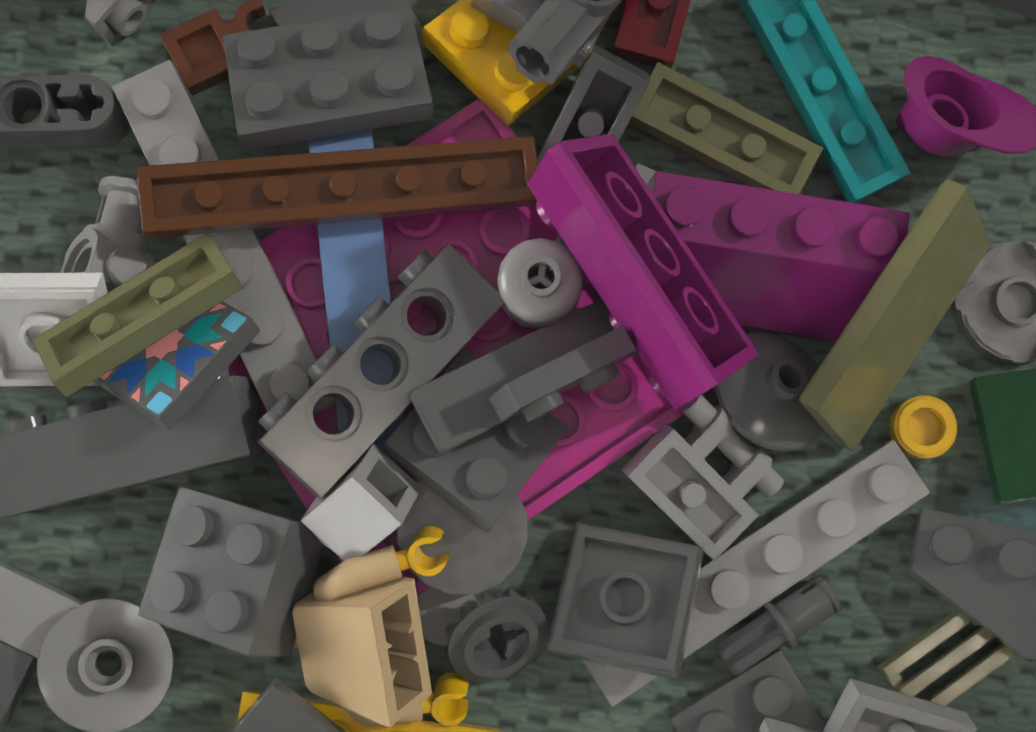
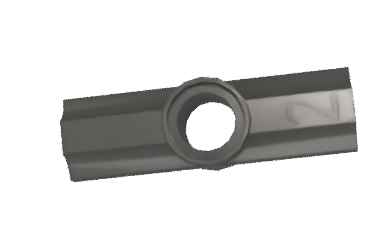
(557, 36)

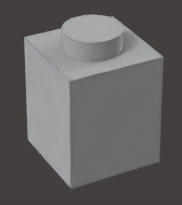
(362, 505)

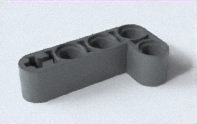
(55, 124)

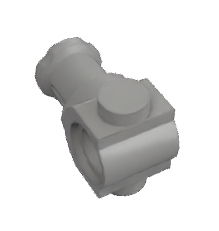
(115, 240)

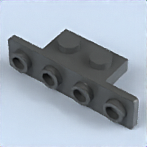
(523, 377)

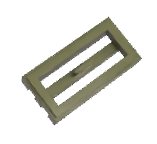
(961, 680)

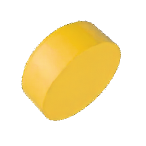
(923, 427)

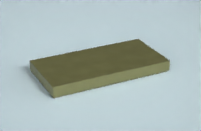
(897, 316)

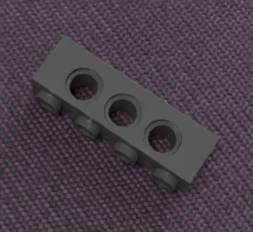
(461, 305)

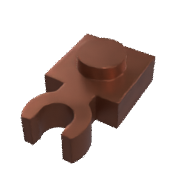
(199, 45)

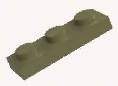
(724, 133)
(136, 315)

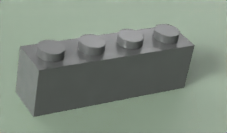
(121, 448)

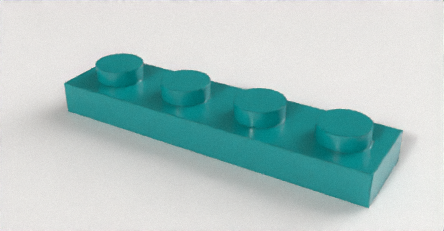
(827, 95)

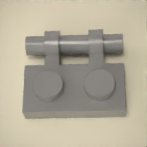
(690, 490)

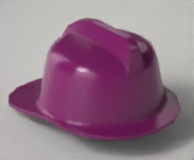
(960, 112)

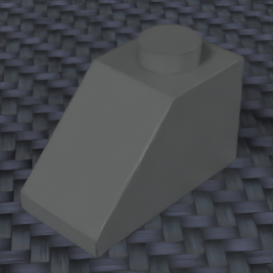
(599, 99)

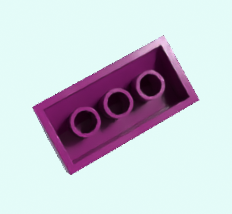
(780, 255)
(639, 267)

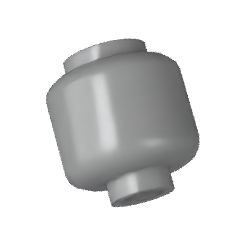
(536, 306)

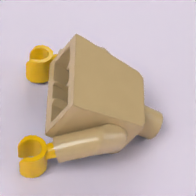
(366, 639)

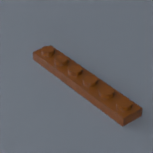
(335, 186)

